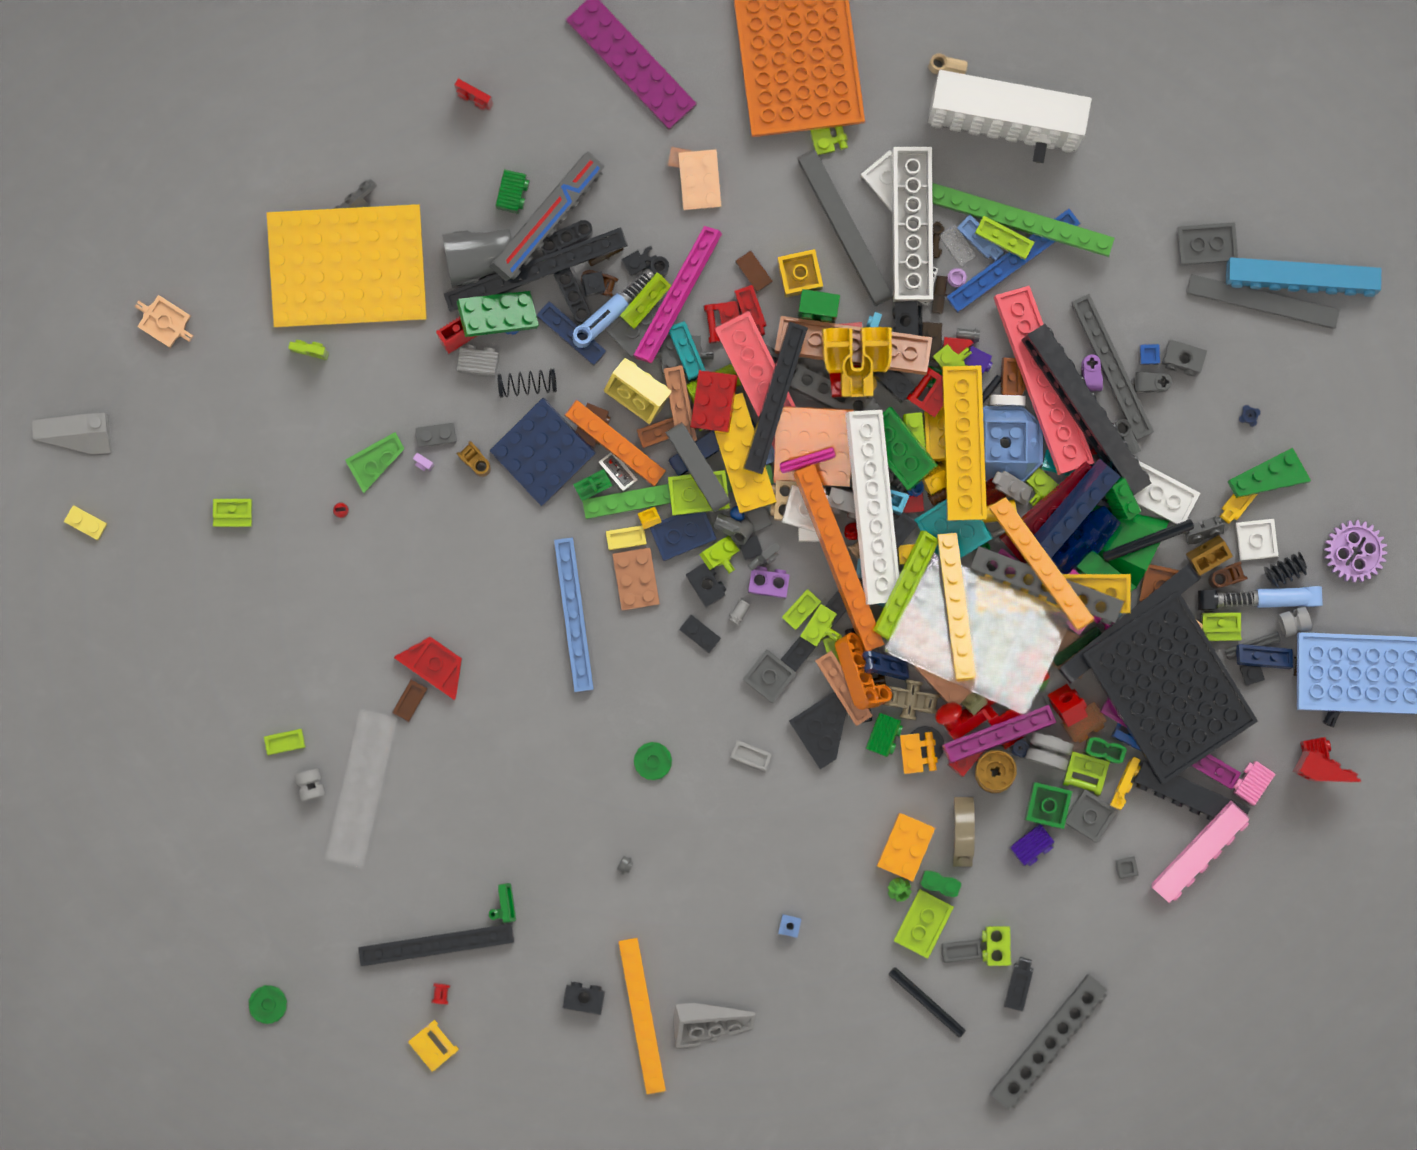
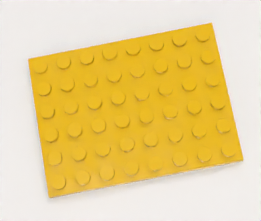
(346, 265)

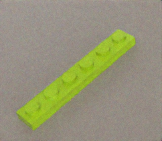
(906, 584)

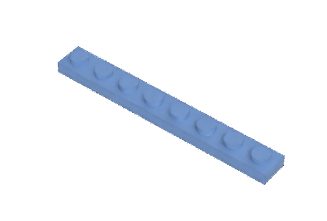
(573, 614)

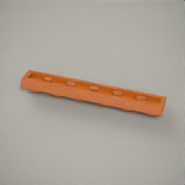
(615, 443)

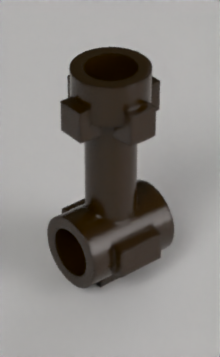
(937, 230)

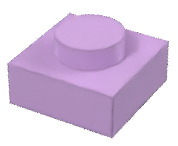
(422, 463)

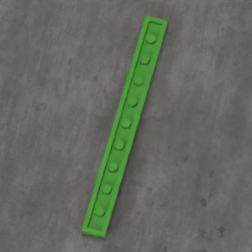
(1022, 220)
(636, 499)

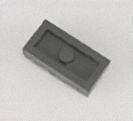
(436, 435)

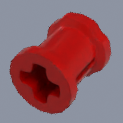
(440, 990)

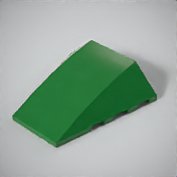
(1130, 530)

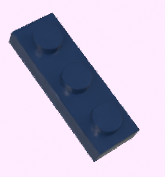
(1264, 656)

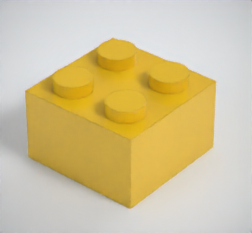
(800, 272)

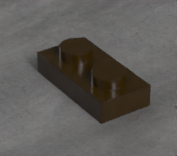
(935, 331)

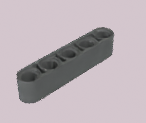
(698, 467)

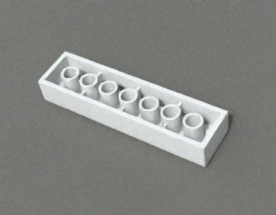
(912, 224)

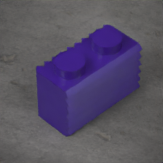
(1032, 845)

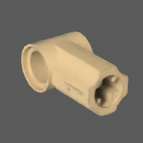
(948, 64)

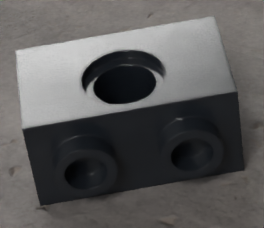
(908, 309)
(895, 384)
(711, 595)
(572, 1001)

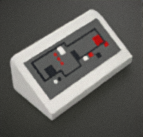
(618, 471)

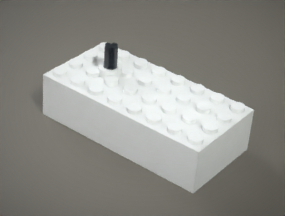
(1009, 111)

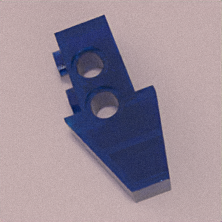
(1088, 536)

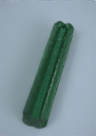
(1076, 646)

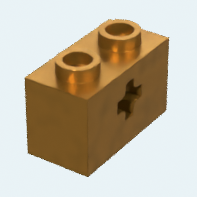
(1209, 555)

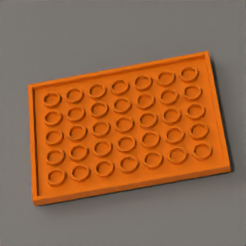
(798, 65)

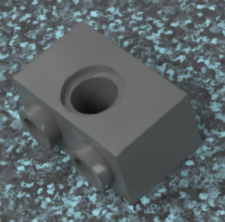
(1195, 356)

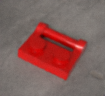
(727, 311)
(934, 399)

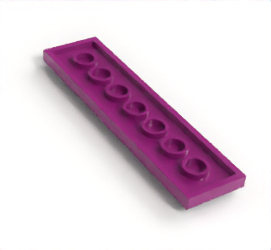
(631, 62)

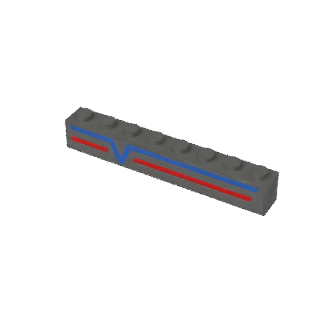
(547, 215)

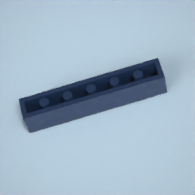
(1076, 507)

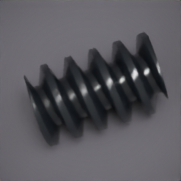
(1286, 569)

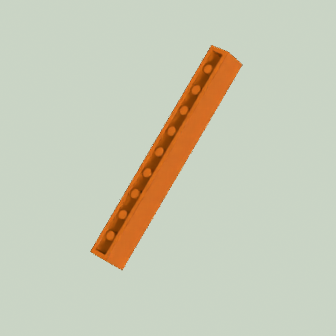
(838, 557)

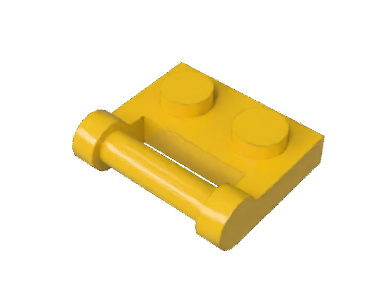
(428, 1049)

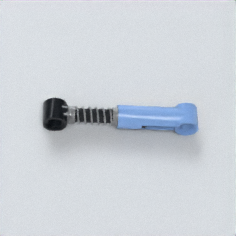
(617, 304)
(1262, 598)

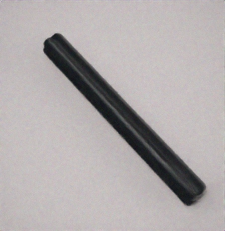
(1148, 540)
(927, 1002)

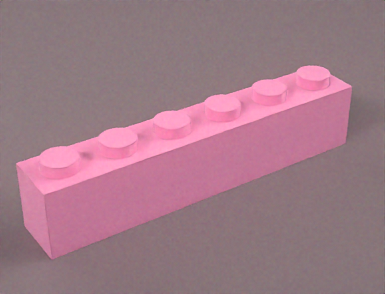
(1200, 852)

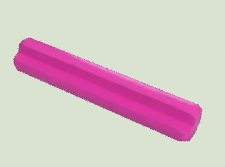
(807, 460)

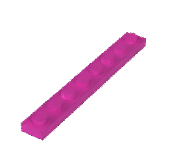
(677, 294)

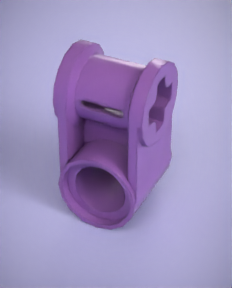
(1092, 376)

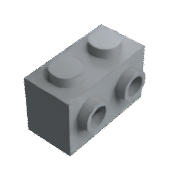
(842, 501)

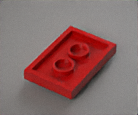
(714, 401)

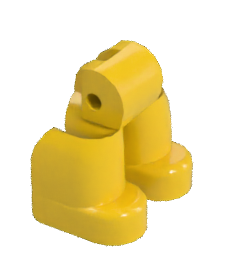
(875, 357)

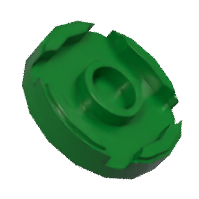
(652, 761)
(267, 1004)

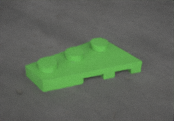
(374, 460)

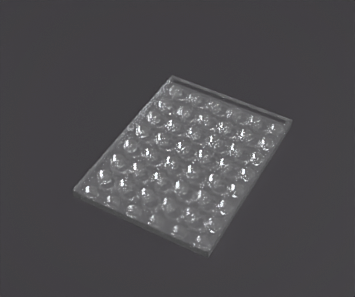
(1009, 633)

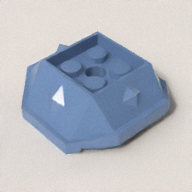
(1025, 441)

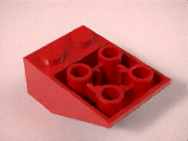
(1316, 768)

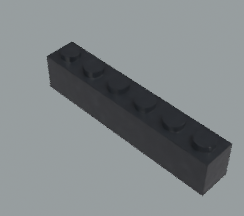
(1184, 793)

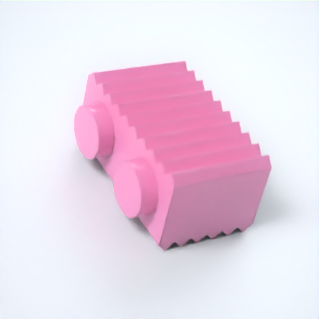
(1253, 782)

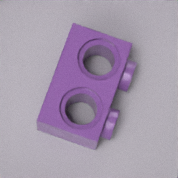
(768, 588)

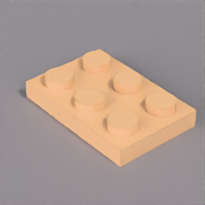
(699, 179)

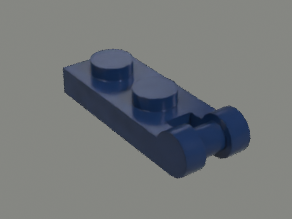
(885, 665)

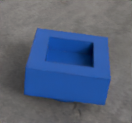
(1149, 354)

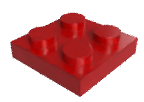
(468, 92)

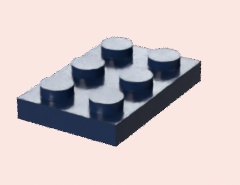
(682, 533)

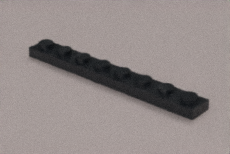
(775, 398)
(436, 944)

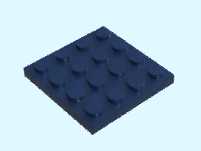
(542, 451)

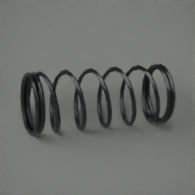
(551, 378)

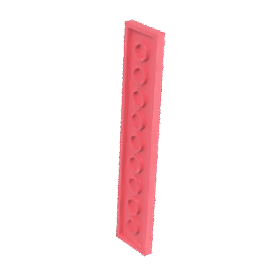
(1061, 432)

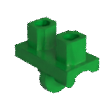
(592, 485)

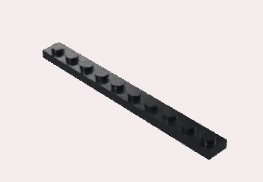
(541, 267)
(801, 648)

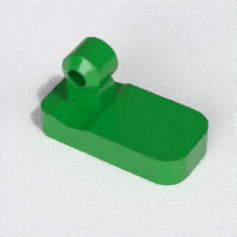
(507, 909)

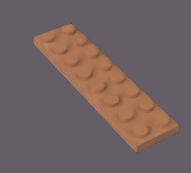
(909, 351)

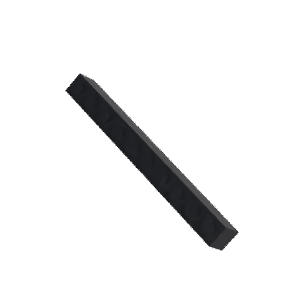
(1084, 407)

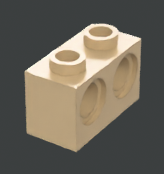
(780, 500)

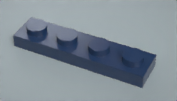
(565, 328)

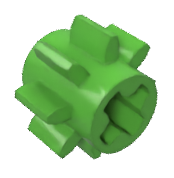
(899, 889)

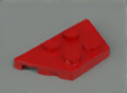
(434, 664)

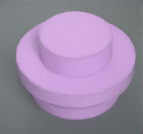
(957, 277)

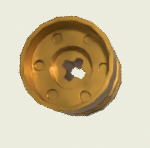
(991, 761)

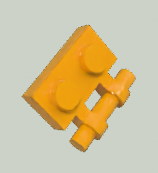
(912, 755)

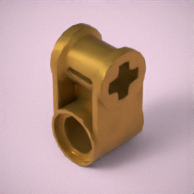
(472, 457)

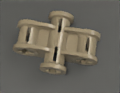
(918, 701)

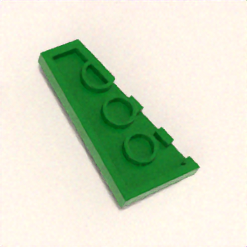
(1275, 473)

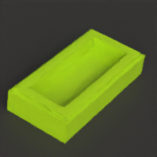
(284, 742)

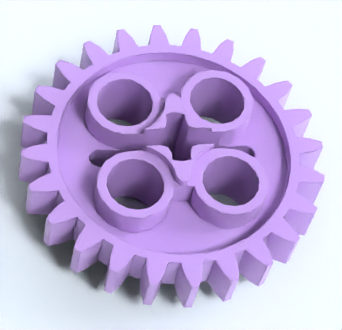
(1341, 541)

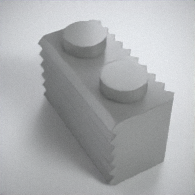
(478, 361)

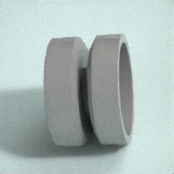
(1049, 751)

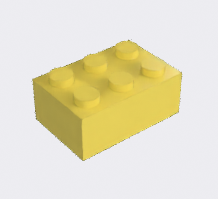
(637, 390)

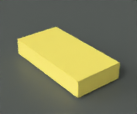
(626, 537)

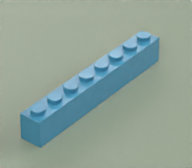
(1303, 276)

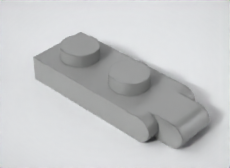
(1012, 487)

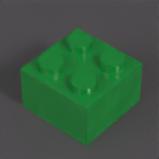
(818, 306)
(1048, 805)

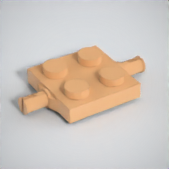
(164, 321)

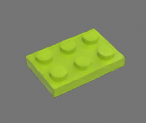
(688, 498)
(923, 923)

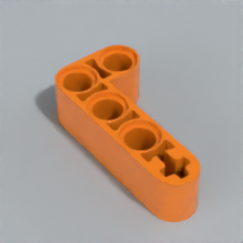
(860, 684)

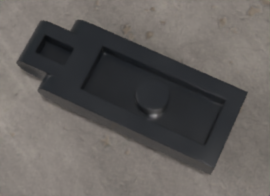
(1019, 984)

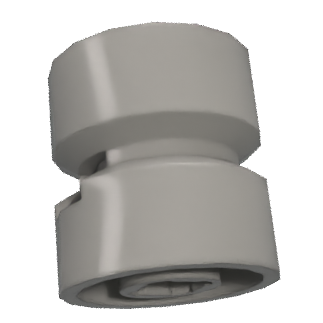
(1294, 622)
(306, 778)

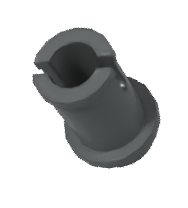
(973, 335)

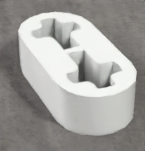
(1007, 400)

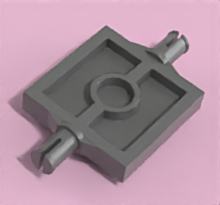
(670, 358)

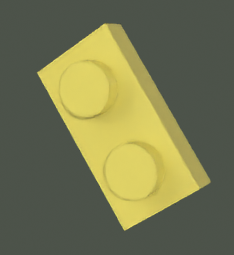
(85, 522)

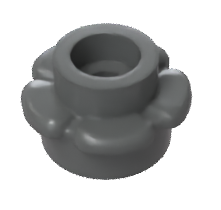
(625, 865)

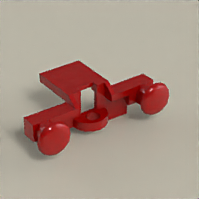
(960, 722)

